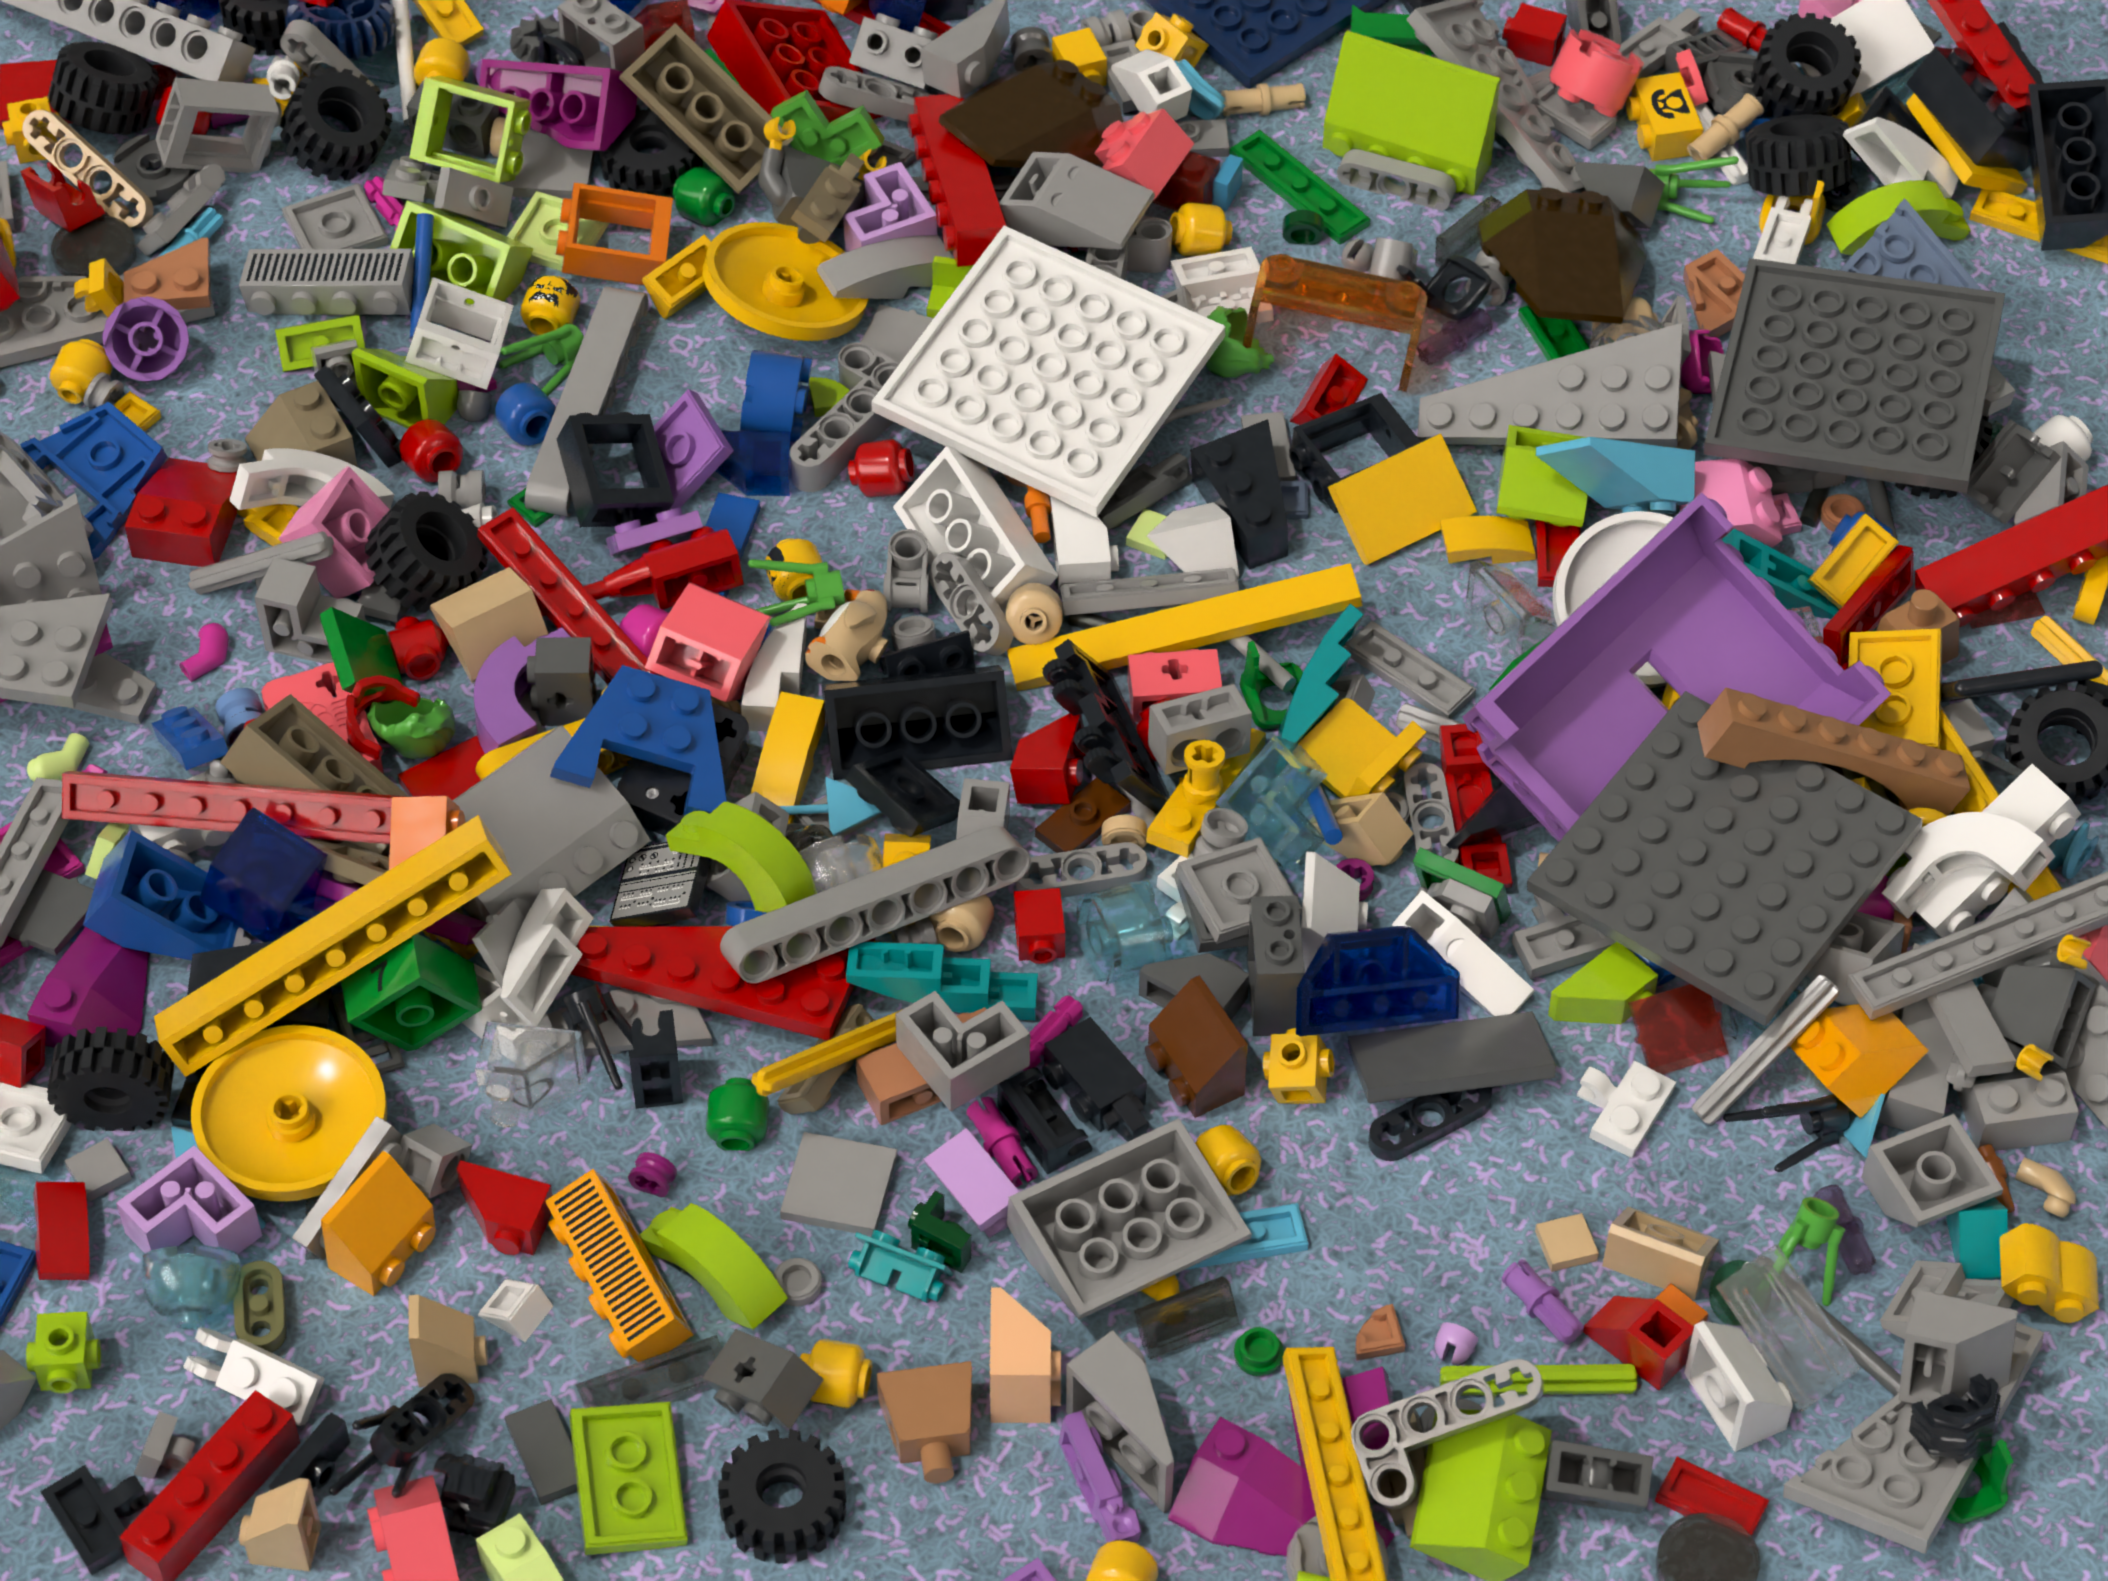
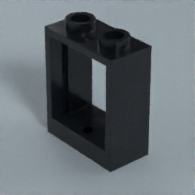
(1370, 415)
(614, 506)

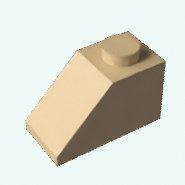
(1369, 828)
(443, 1341)
(282, 1527)

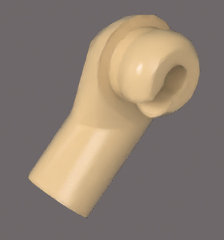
(2050, 1181)

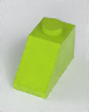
(1603, 988)

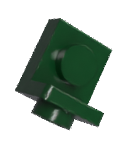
(939, 1236)

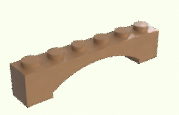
(1753, 729)

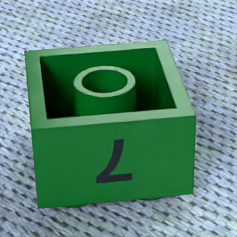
(412, 993)

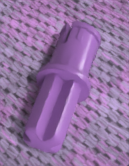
(1542, 1301)

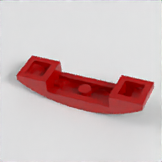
(1467, 787)

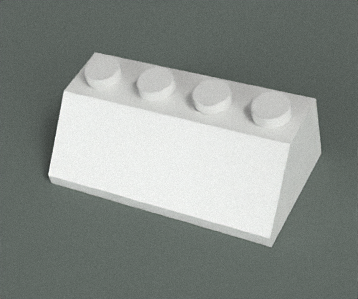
(970, 516)

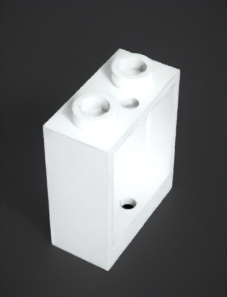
(452, 351)

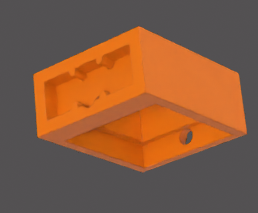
(619, 208)

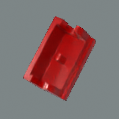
(60, 200)

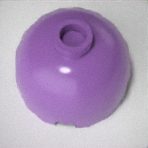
(146, 339)

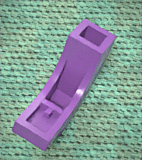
(500, 689)

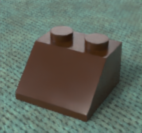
(1198, 1050)

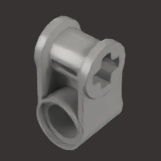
(1391, 253)
(907, 571)

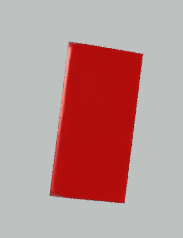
(1333, 388)

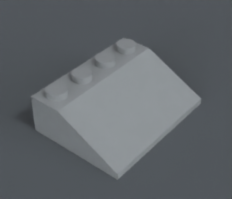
(549, 827)
(1125, 1219)

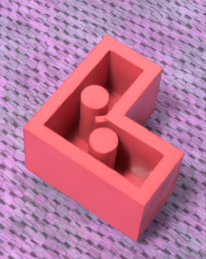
(1144, 149)
(413, 1533)

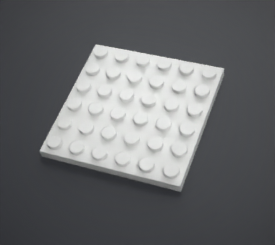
(1049, 370)

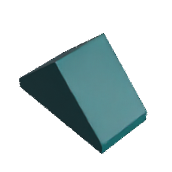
(1976, 1238)

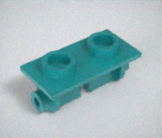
(918, 1271)

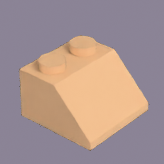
(1022, 1366)

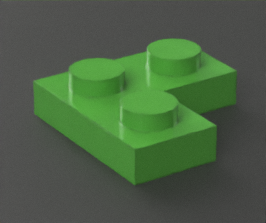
(829, 141)

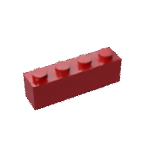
(210, 1489)

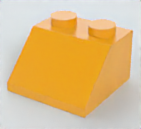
(1858, 1055)
(377, 1226)

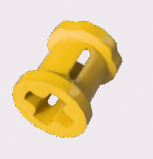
(1203, 762)

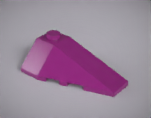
(568, 102)
(92, 988)
(1246, 1493)

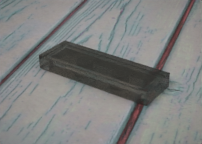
(656, 1379)

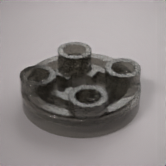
(95, 240)
(1707, 1550)

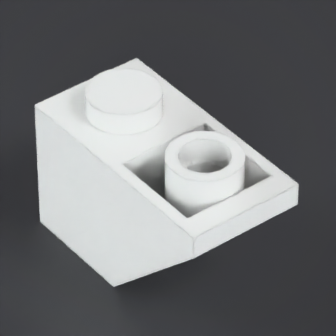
(1154, 83)

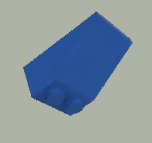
(152, 902)

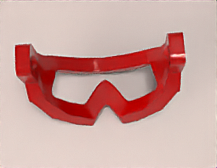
(357, 703)

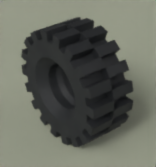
(643, 172)
(110, 1080)
(786, 1528)

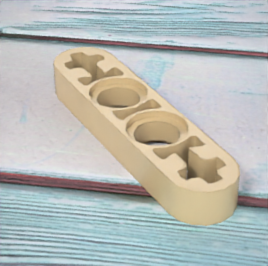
(89, 167)

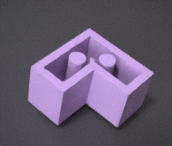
(891, 209)
(186, 1201)

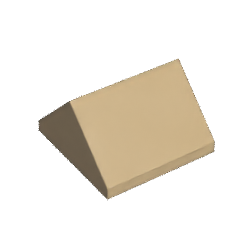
(487, 616)
(1658, 1251)

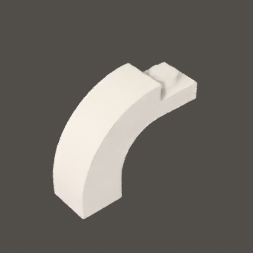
(293, 479)
(1962, 843)

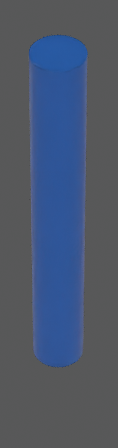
(422, 266)
(1324, 816)

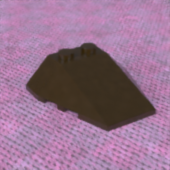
(1034, 111)
(1566, 253)

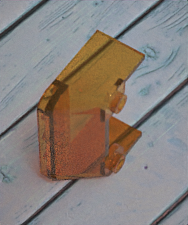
(1340, 295)

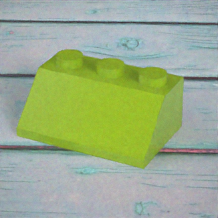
(466, 252)
(1483, 1497)

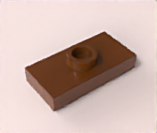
(1081, 821)

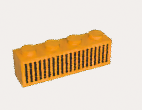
(618, 1268)

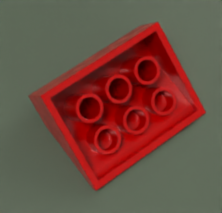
(780, 52)

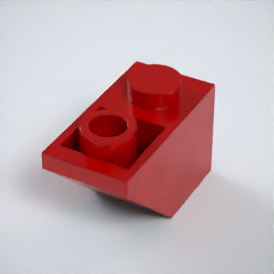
(1048, 763)
(1643, 1335)

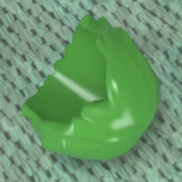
(1231, 357)
(414, 730)

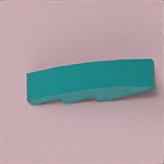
(1314, 694)
(917, 970)

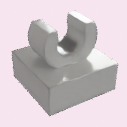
(162, 1448)

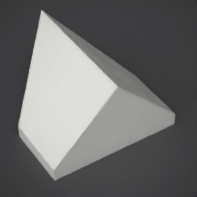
(1197, 538)

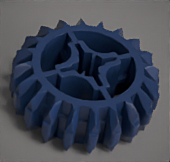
(351, 25)

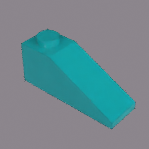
(1783, 574)

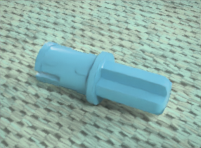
(202, 227)

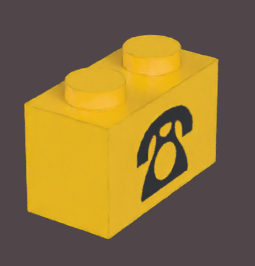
(1663, 116)

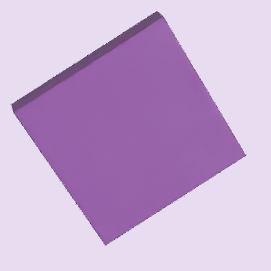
(690, 446)

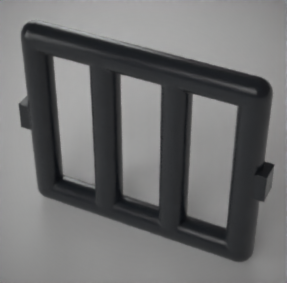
(2020, 680)

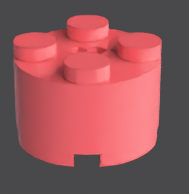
(1595, 71)

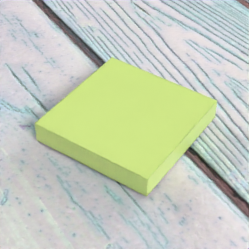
(540, 229)

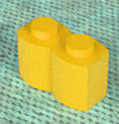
(2049, 1273)

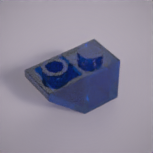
(758, 462)

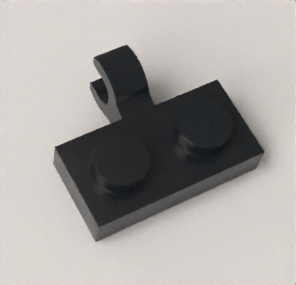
(93, 1517)

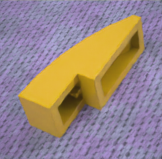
(789, 749)

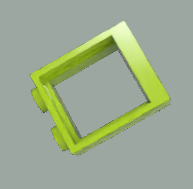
(433, 121)

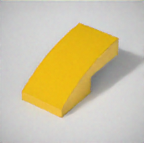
(1487, 536)

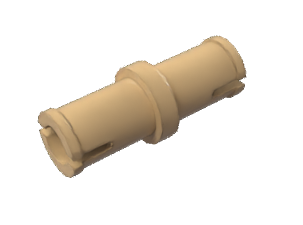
(1263, 99)
(1726, 128)

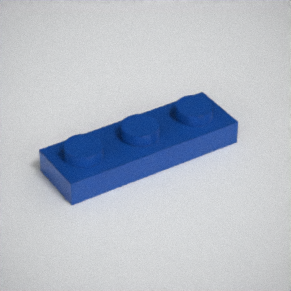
(189, 737)

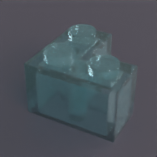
(1269, 801)

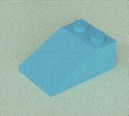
(1625, 473)

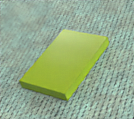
(627, 1478)

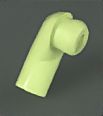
(53, 764)

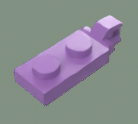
(1097, 1484)

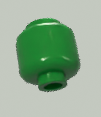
(703, 197)
(737, 1115)

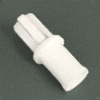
(282, 77)

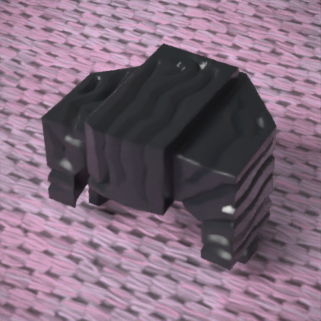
(1956, 1425)
(475, 1492)

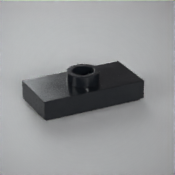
(317, 1454)

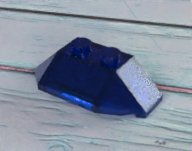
(1375, 983)

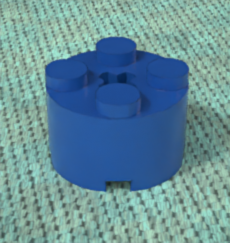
(776, 393)

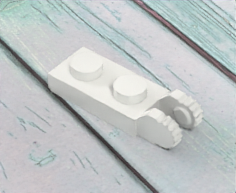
(1784, 232)
(253, 1369)

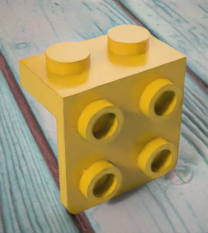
(1360, 751)

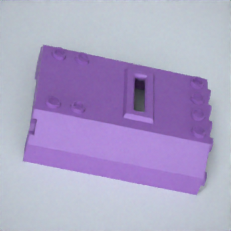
(1700, 620)

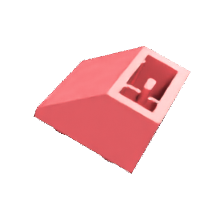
(708, 642)

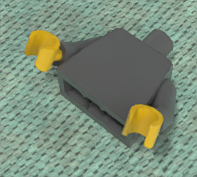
(790, 173)
(2042, 1006)

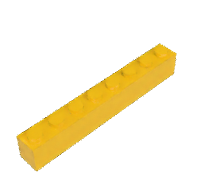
(331, 946)

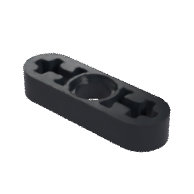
(1419, 1135)
(417, 1435)

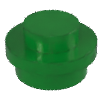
(1258, 1352)

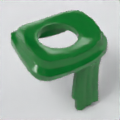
(1254, 681)
(1993, 1473)

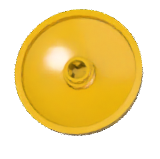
(773, 285)
(286, 1110)

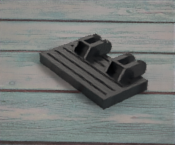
(1111, 741)

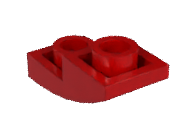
(62, 1231)

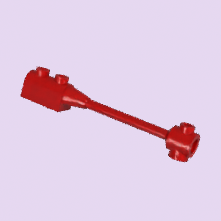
(664, 571)

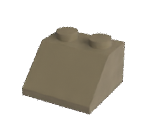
(303, 421)

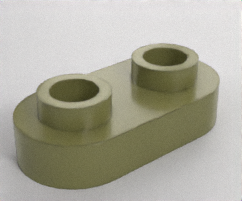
(261, 1310)

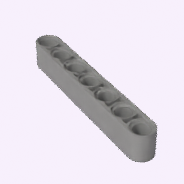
(588, 389)
(874, 904)

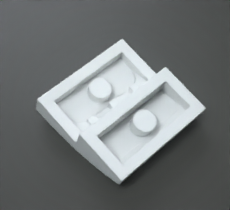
(1221, 280)

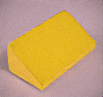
(678, 279)

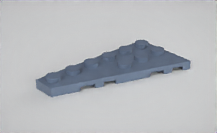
(1910, 251)

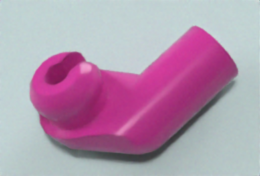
(211, 652)

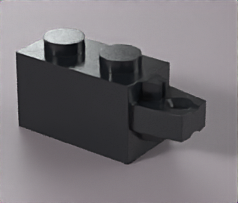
(1097, 1079)

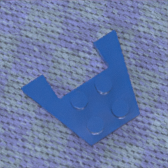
(106, 461)
(652, 722)

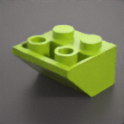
(1531, 486)

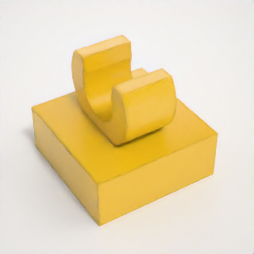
(102, 288)

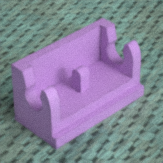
(973, 1181)

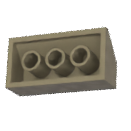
(702, 106)
(300, 751)

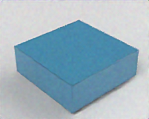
(1227, 182)

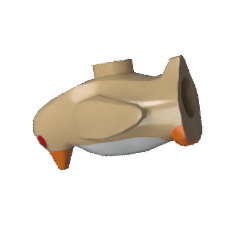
(850, 637)

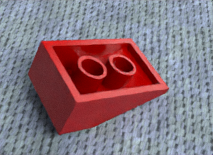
(182, 514)

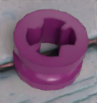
(1358, 868)
(652, 1174)

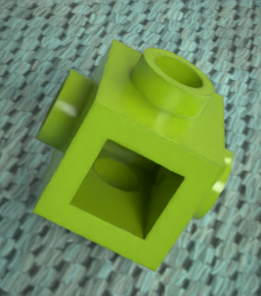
(63, 1352)

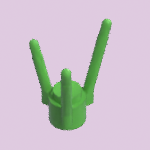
(1668, 175)
(558, 346)
(822, 591)
(1812, 1227)

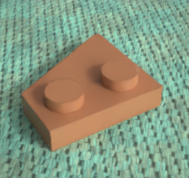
(176, 277)
(1714, 291)

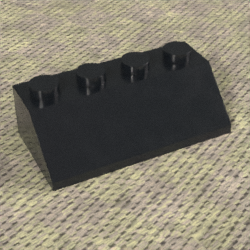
(2069, 161)
(931, 716)

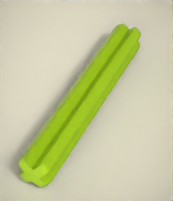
(1557, 1379)

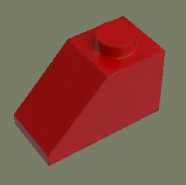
(506, 1207)

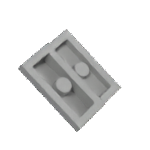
(1939, 1278)

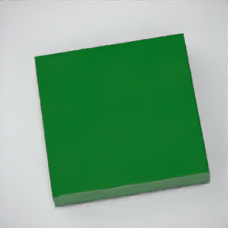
(358, 650)
(1434, 868)

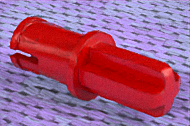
(1742, 28)

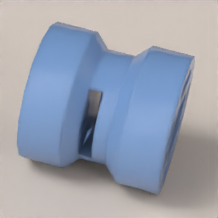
(235, 709)

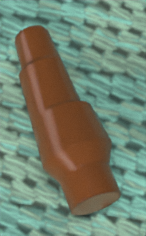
(1997, 1167)

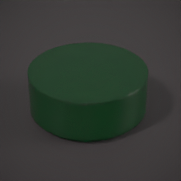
(1303, 227)

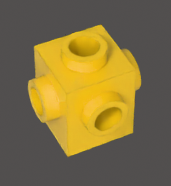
(1172, 38)
(13, 128)
(1298, 1068)

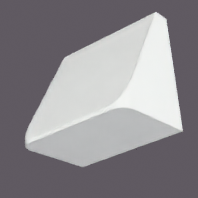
(517, 1308)

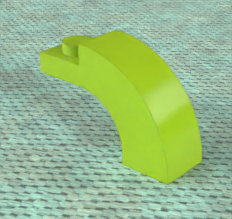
(1860, 218)
(750, 849)
(718, 1261)

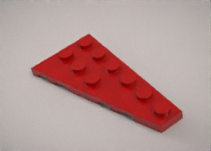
(690, 969)

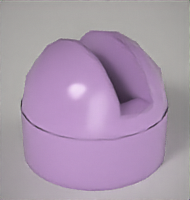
(1457, 1336)

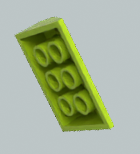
(1412, 109)

